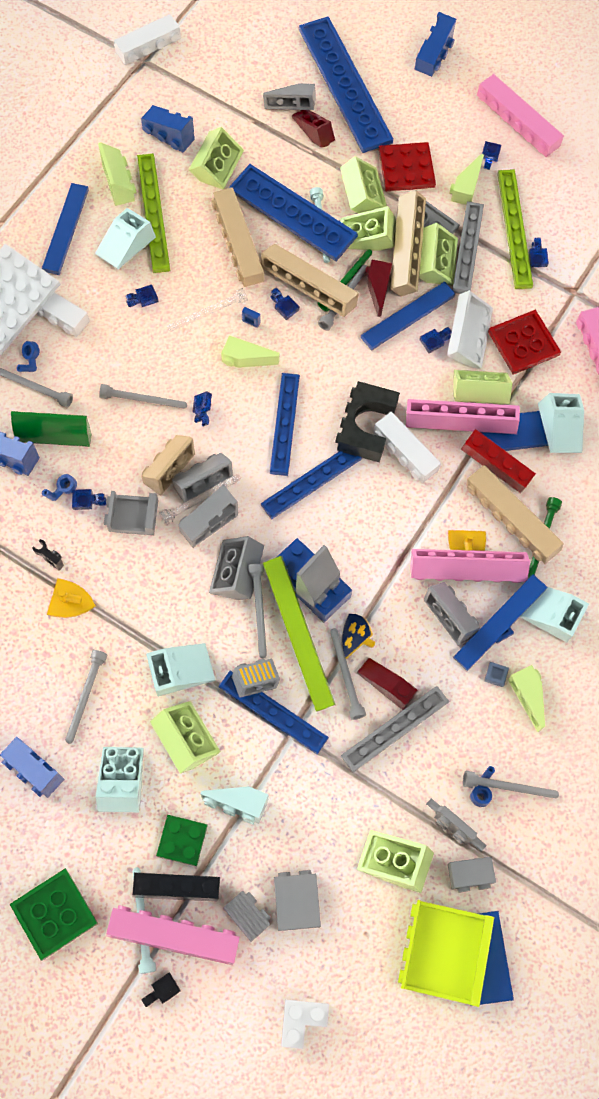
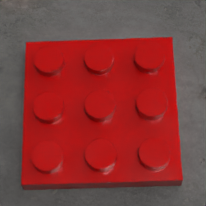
(407, 166)
(524, 341)

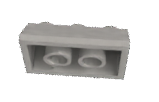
(202, 476)
(231, 572)
(451, 612)

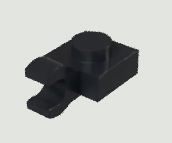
(52, 558)
(164, 989)

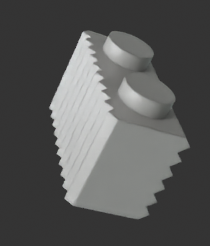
(247, 915)

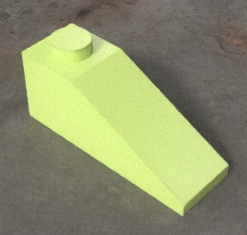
(466, 182)
(246, 354)
(529, 690)

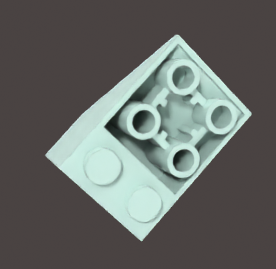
(125, 238)
(563, 422)
(556, 613)
(180, 668)
(120, 779)
(240, 800)

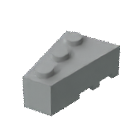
(209, 516)

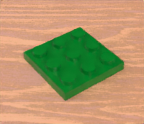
(53, 914)

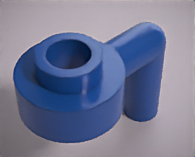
(30, 351)
(62, 488)
(483, 791)

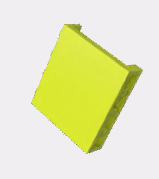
(446, 953)

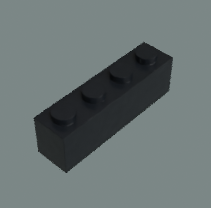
(176, 887)

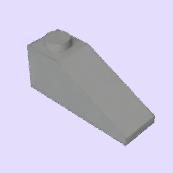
(292, 97)

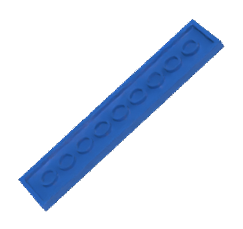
(345, 84)

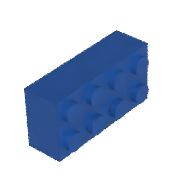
(295, 557)

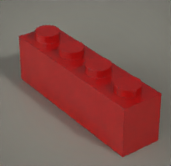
(498, 461)

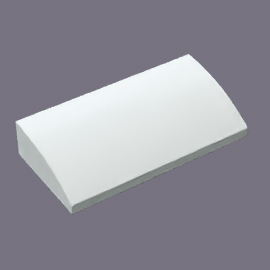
(470, 330)

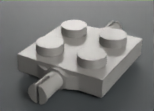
(461, 831)

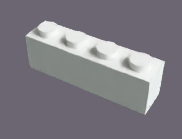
(147, 39)
(64, 314)
(407, 448)

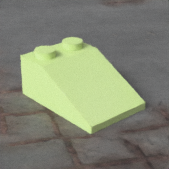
(374, 229)
(396, 860)

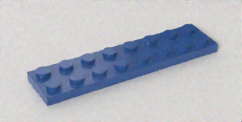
(293, 212)

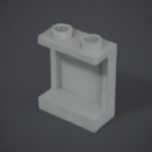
(131, 514)
(297, 901)

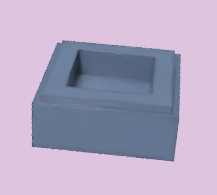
(496, 674)

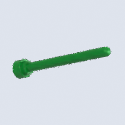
(351, 273)
(553, 506)

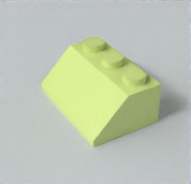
(216, 158)
(116, 174)
(362, 186)
(438, 255)
(481, 387)
(184, 736)

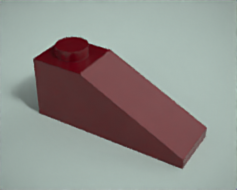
(315, 127)
(378, 279)
(388, 683)

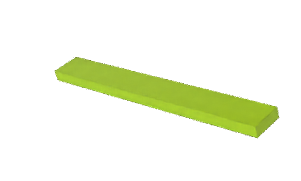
(153, 212)
(515, 229)
(299, 634)

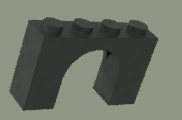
(364, 399)

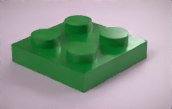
(182, 840)

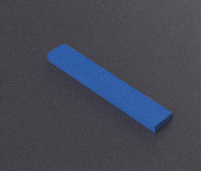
(65, 229)
(407, 316)
(284, 424)
(308, 483)
(500, 622)
(278, 716)

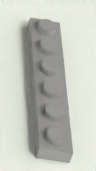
(468, 247)
(394, 729)

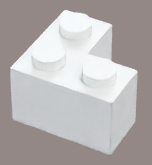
(299, 1014)

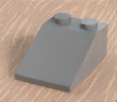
(317, 577)

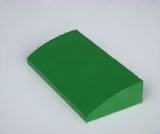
(51, 428)

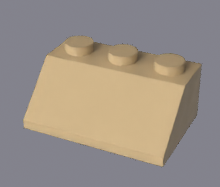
(168, 463)

